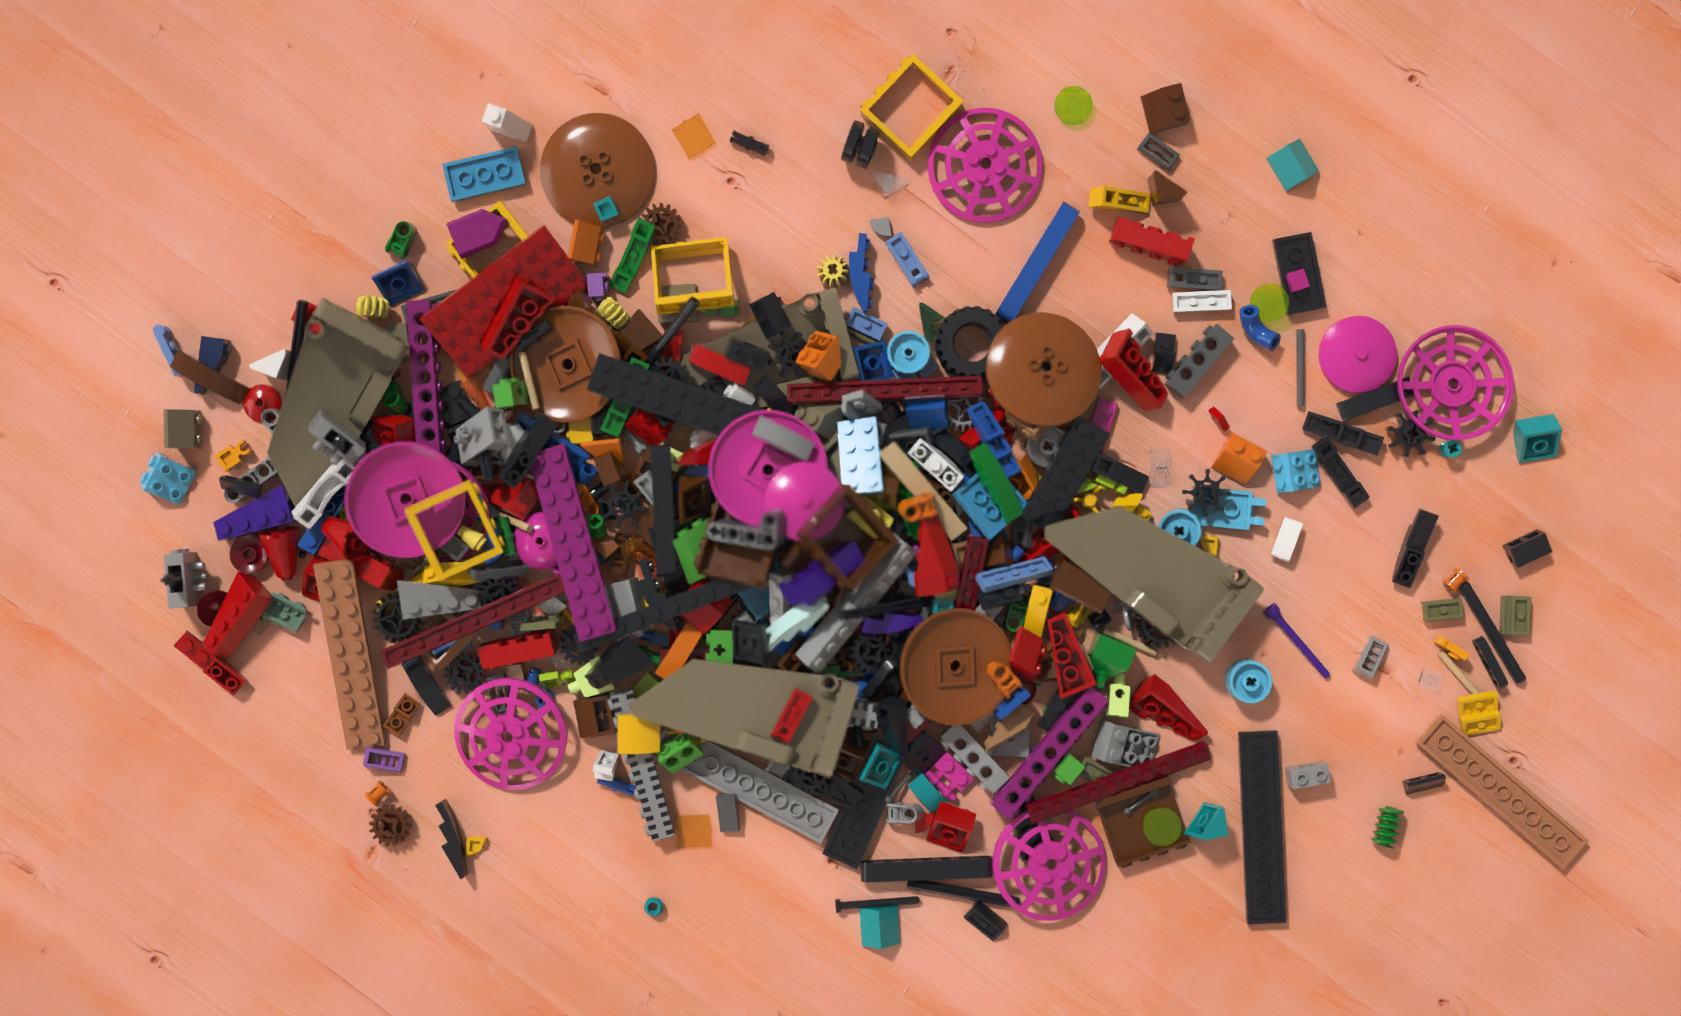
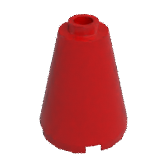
(344, 538)
(281, 550)

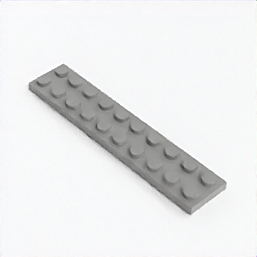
(760, 789)

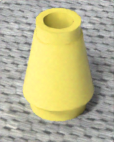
(472, 538)

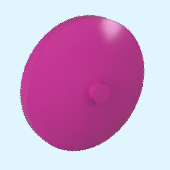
(1357, 354)
(799, 493)

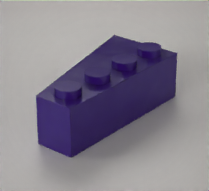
(261, 514)
(814, 582)

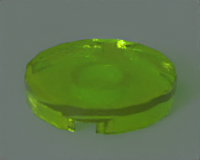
(1073, 105)
(1271, 301)
(1161, 826)

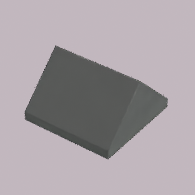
(907, 438)

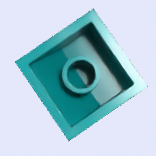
(1537, 438)

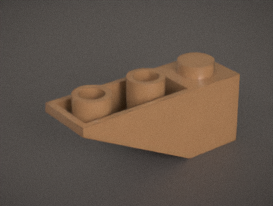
(1010, 727)

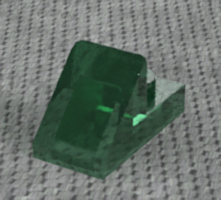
(928, 315)

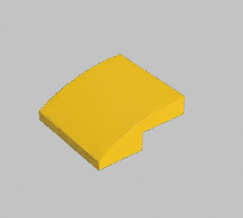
(1479, 713)
(637, 735)

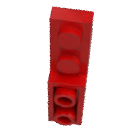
(214, 666)

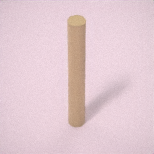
(529, 381)
(516, 522)
(1129, 641)
(1458, 673)

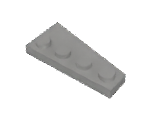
(427, 600)

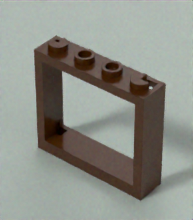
(887, 537)

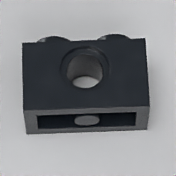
(746, 353)

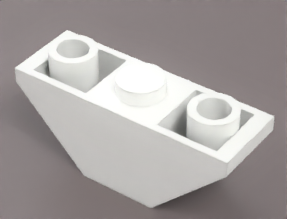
(936, 463)

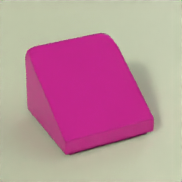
(1297, 280)

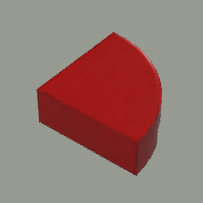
(1223, 424)
(924, 823)

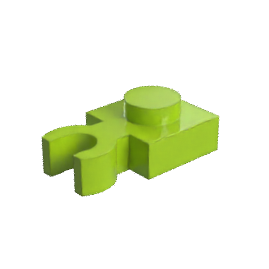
(1107, 483)
(554, 679)

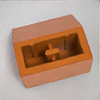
(820, 356)

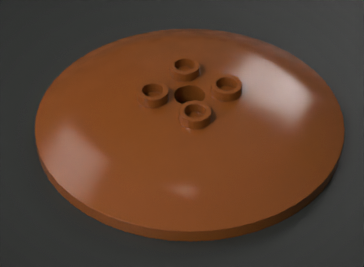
(624, 161)
(576, 337)
(1028, 390)
(925, 663)

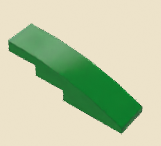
(619, 411)
(997, 483)

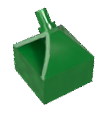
(1109, 657)

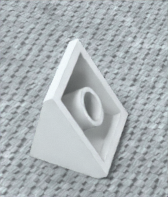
(274, 365)

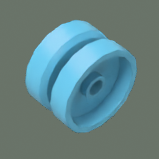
(908, 364)
(1184, 518)
(1259, 684)

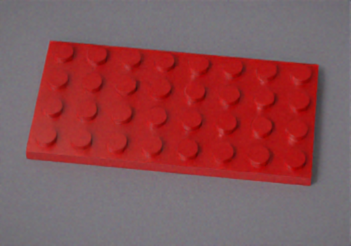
(467, 314)

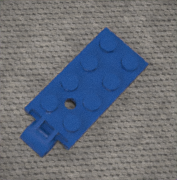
(583, 471)

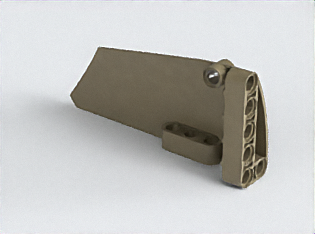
(823, 317)
(342, 374)
(1160, 577)
(742, 706)

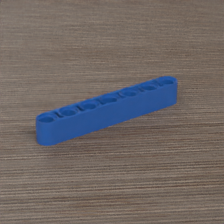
(1037, 262)

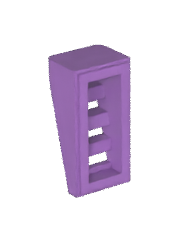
(366, 761)

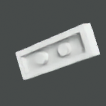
(1201, 301)

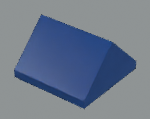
(398, 282)
(873, 361)
(928, 413)

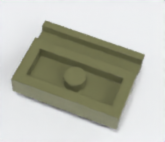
(1515, 615)
(538, 623)

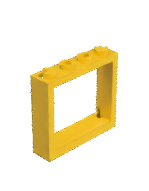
(892, 78)
(498, 208)
(695, 248)
(425, 543)

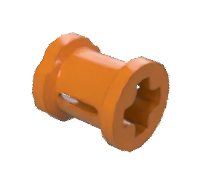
(1455, 580)
(377, 793)

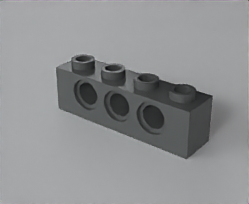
(1221, 341)

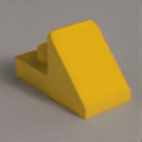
(1131, 503)

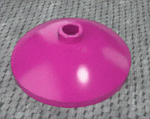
(529, 550)

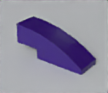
(890, 622)

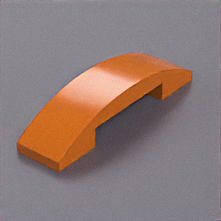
(679, 651)

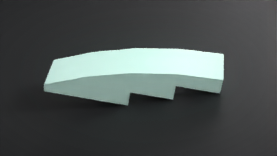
(796, 619)

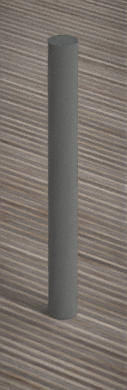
(1300, 366)

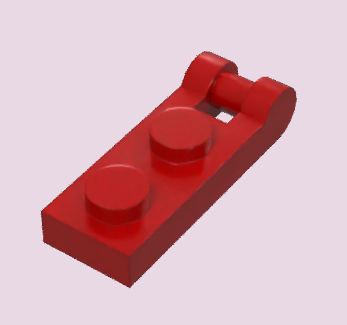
(791, 715)

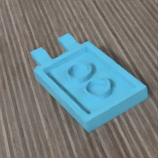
(1236, 513)

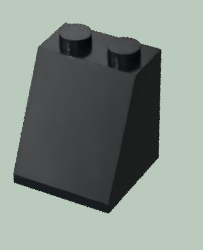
(618, 662)

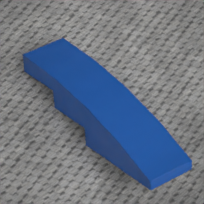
(992, 434)

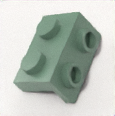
(285, 612)

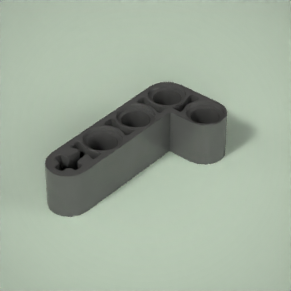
(745, 531)

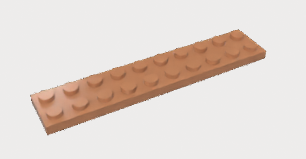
(349, 654)
(1502, 791)

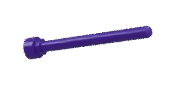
(1274, 613)

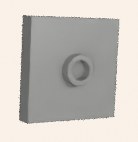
(1015, 747)

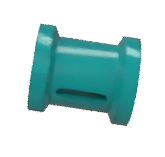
(1445, 451)

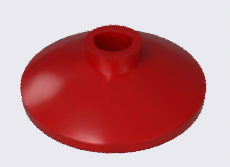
(270, 398)

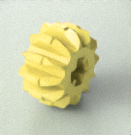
(839, 269)
(372, 307)
(613, 313)

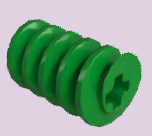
(1387, 826)

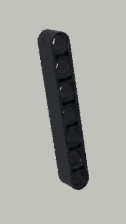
(663, 510)
(926, 868)

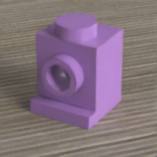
(597, 286)

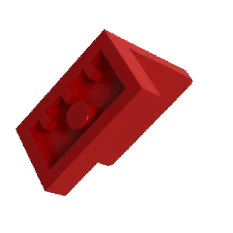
(647, 427)

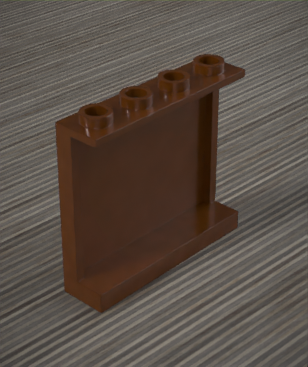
(797, 558)
(734, 561)
(1126, 831)

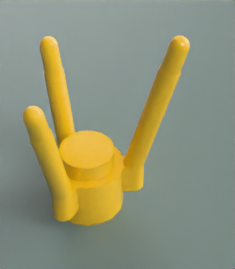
(1089, 500)
(1077, 616)

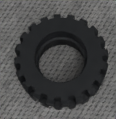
(949, 328)

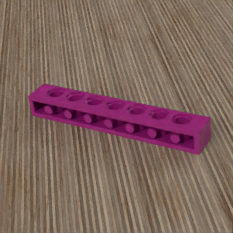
(415, 310)
(1037, 755)

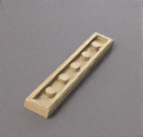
(918, 484)

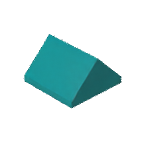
(1292, 164)
(880, 766)
(1208, 823)
(879, 926)

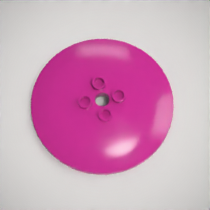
(740, 458)
(375, 501)

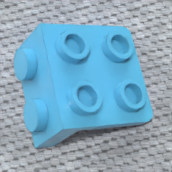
(1295, 471)
(167, 478)

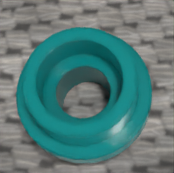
(653, 912)

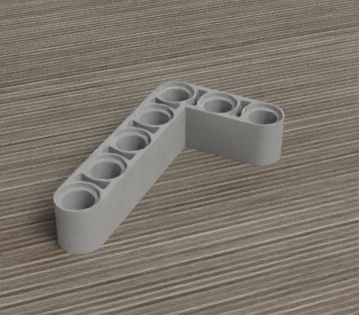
(256, 472)

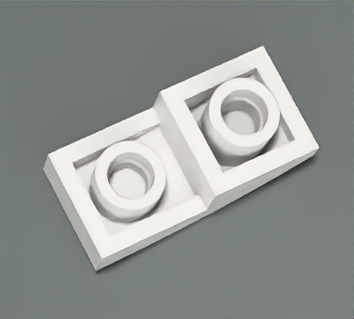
(1286, 539)

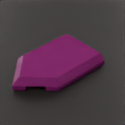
(476, 232)

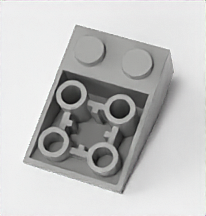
(1124, 744)

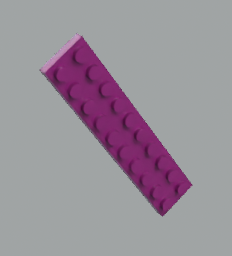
(573, 543)

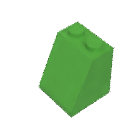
(688, 546)

